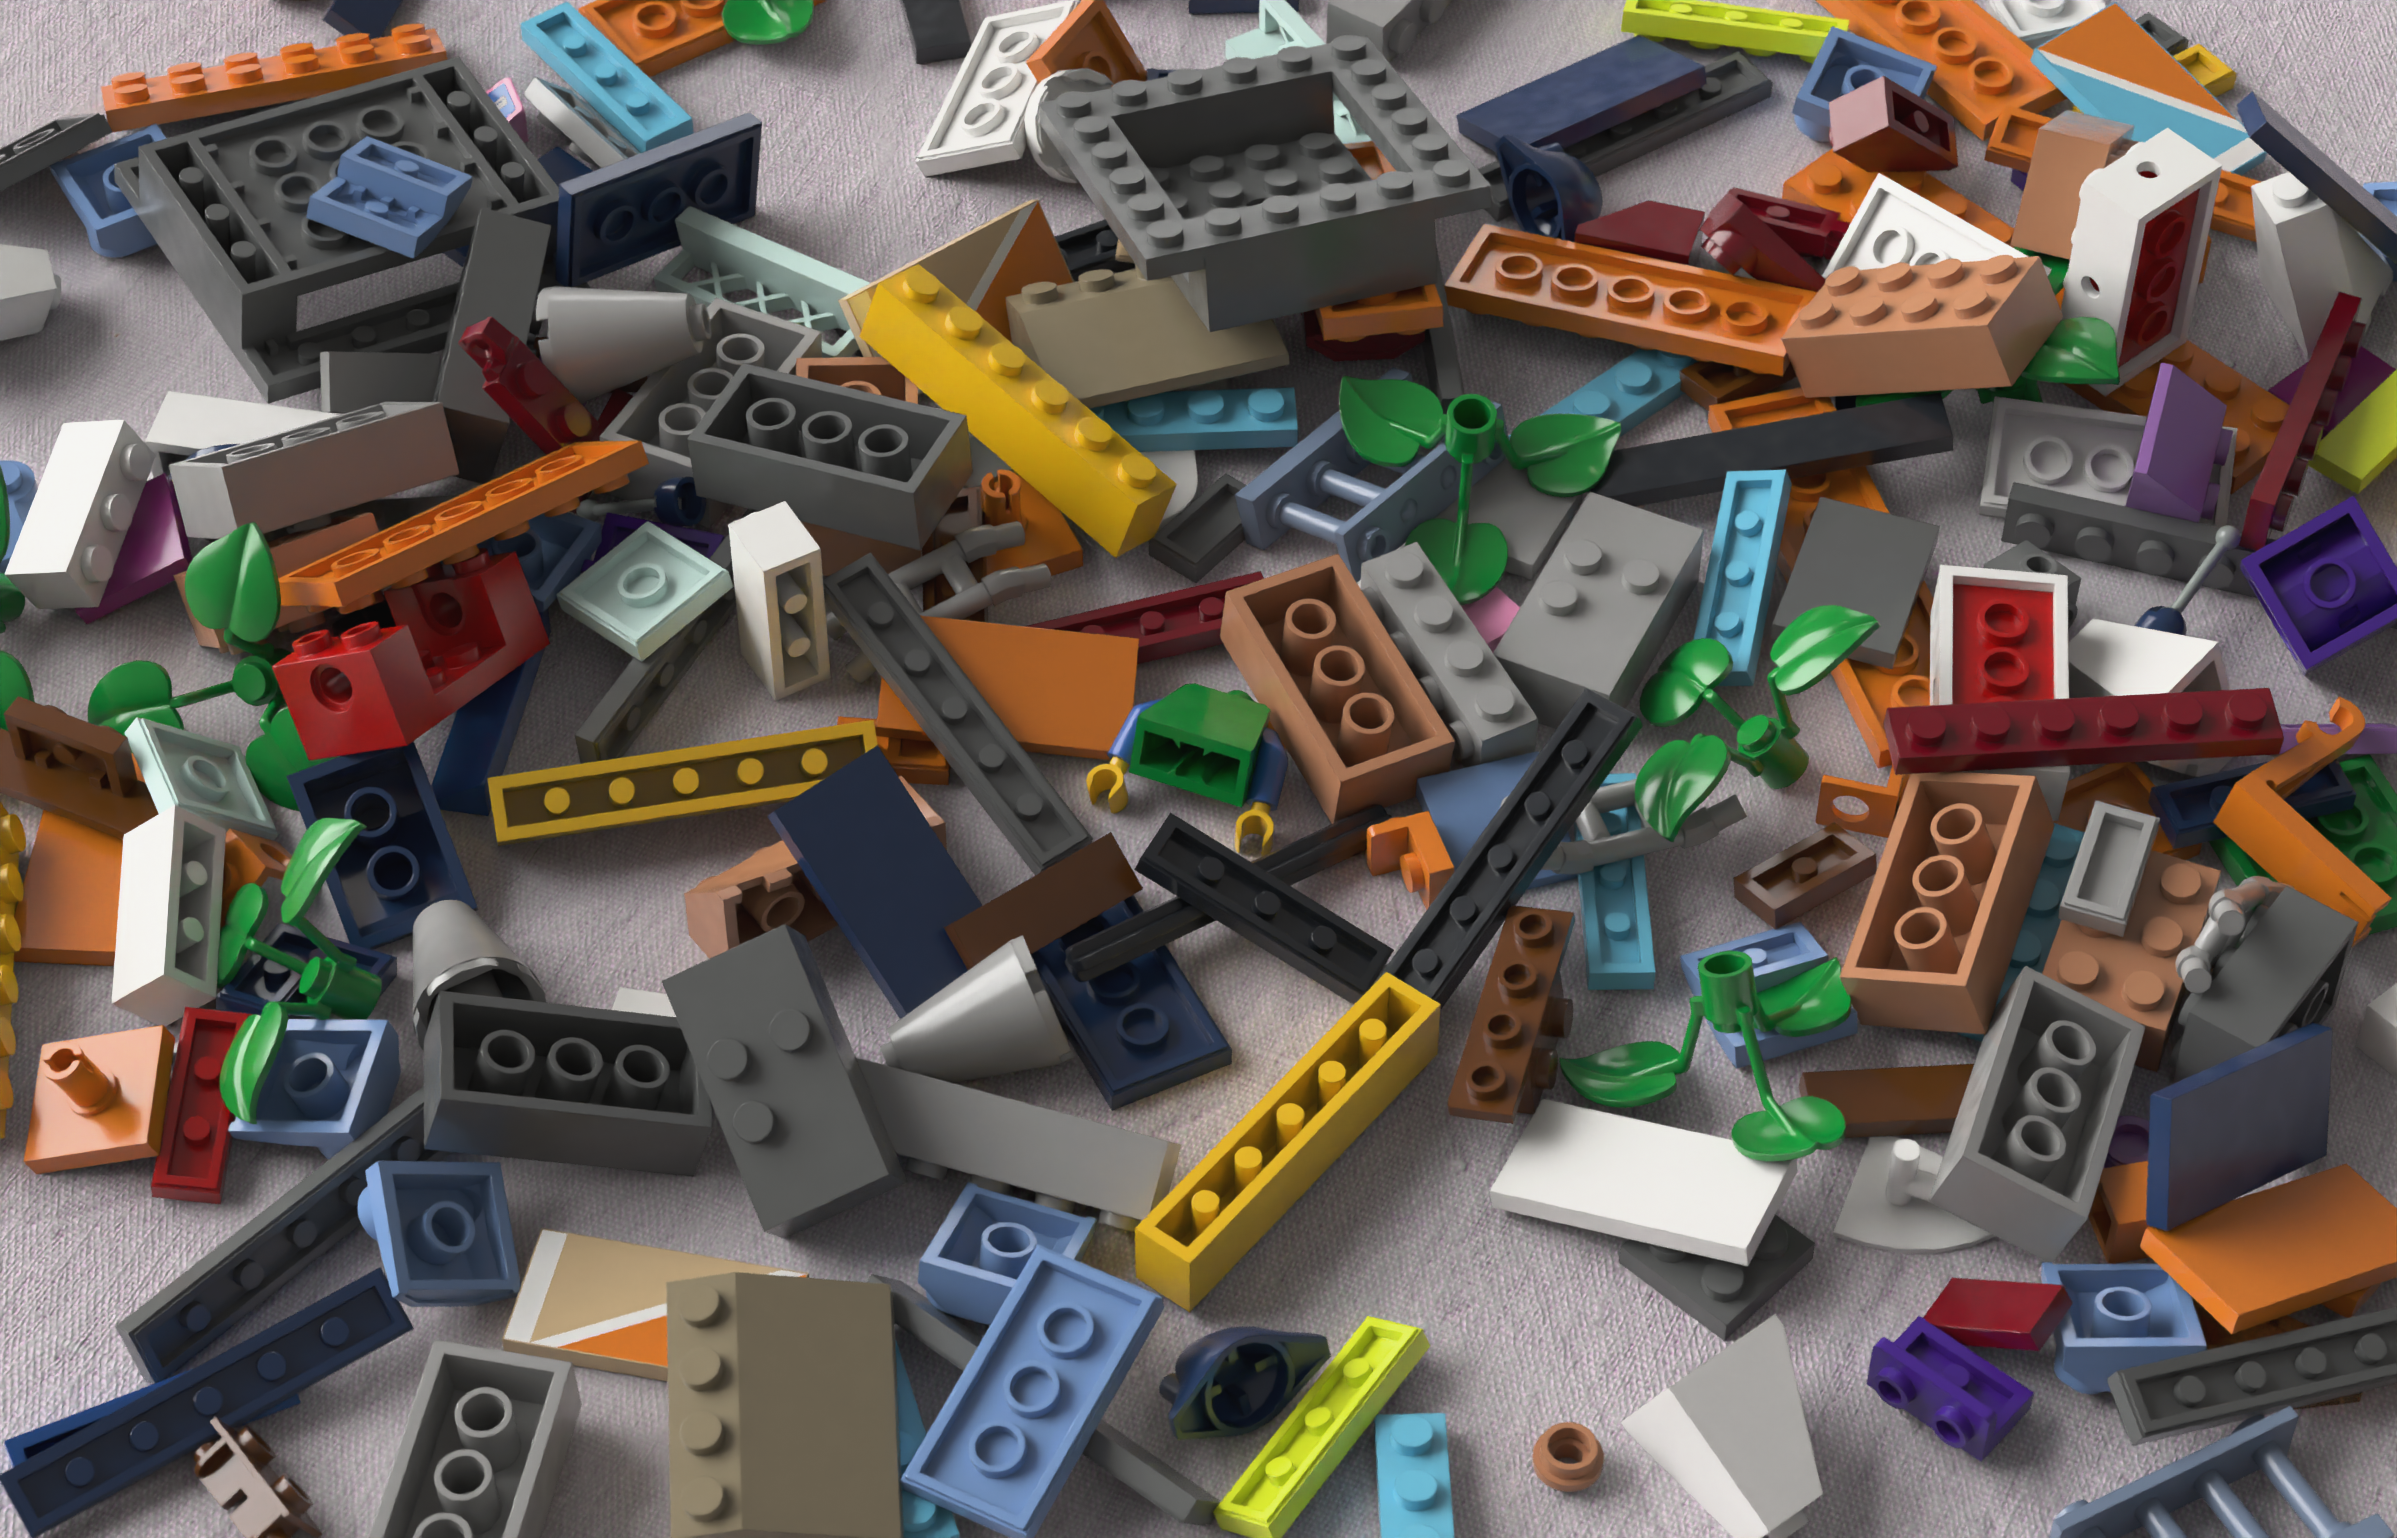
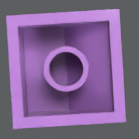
(2179, 449)

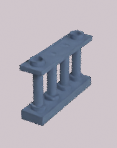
(1327, 466)
(2207, 1475)

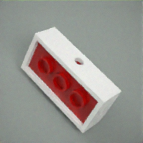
(2142, 248)
(2001, 642)

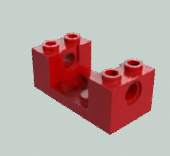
(397, 682)

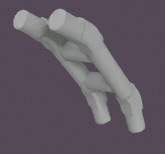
(970, 594)
(1602, 848)
(2227, 922)

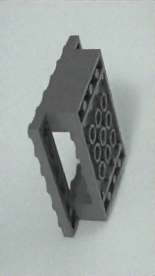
(1251, 192)
(237, 198)

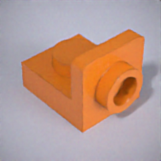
(1415, 849)

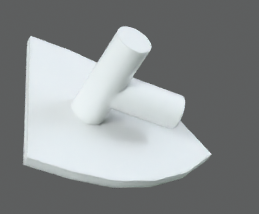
(1891, 1204)

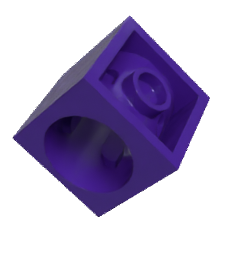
(2326, 585)

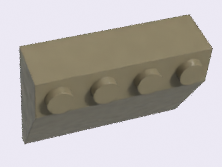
(1131, 337)
(782, 1408)

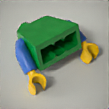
(1203, 745)

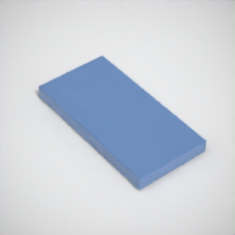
(1032, 1394)

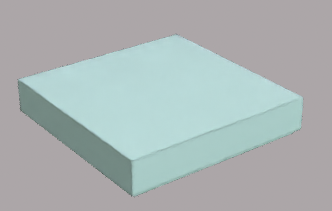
(644, 591)
(199, 777)

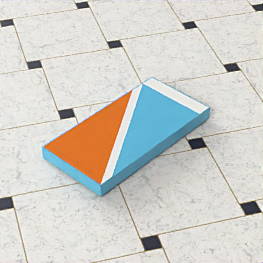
(2126, 76)

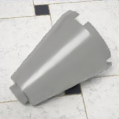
(616, 336)
(463, 955)
(982, 1023)

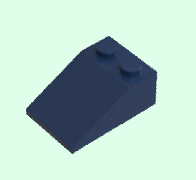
(400, 857)

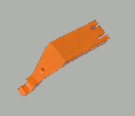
(2286, 842)

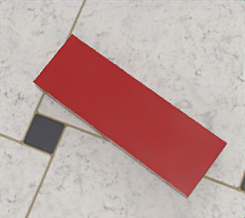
(196, 1119)

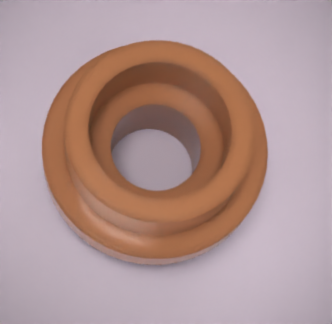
(1572, 1442)

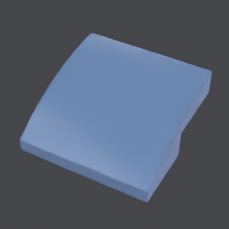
(389, 197)
(1468, 799)
(1775, 959)

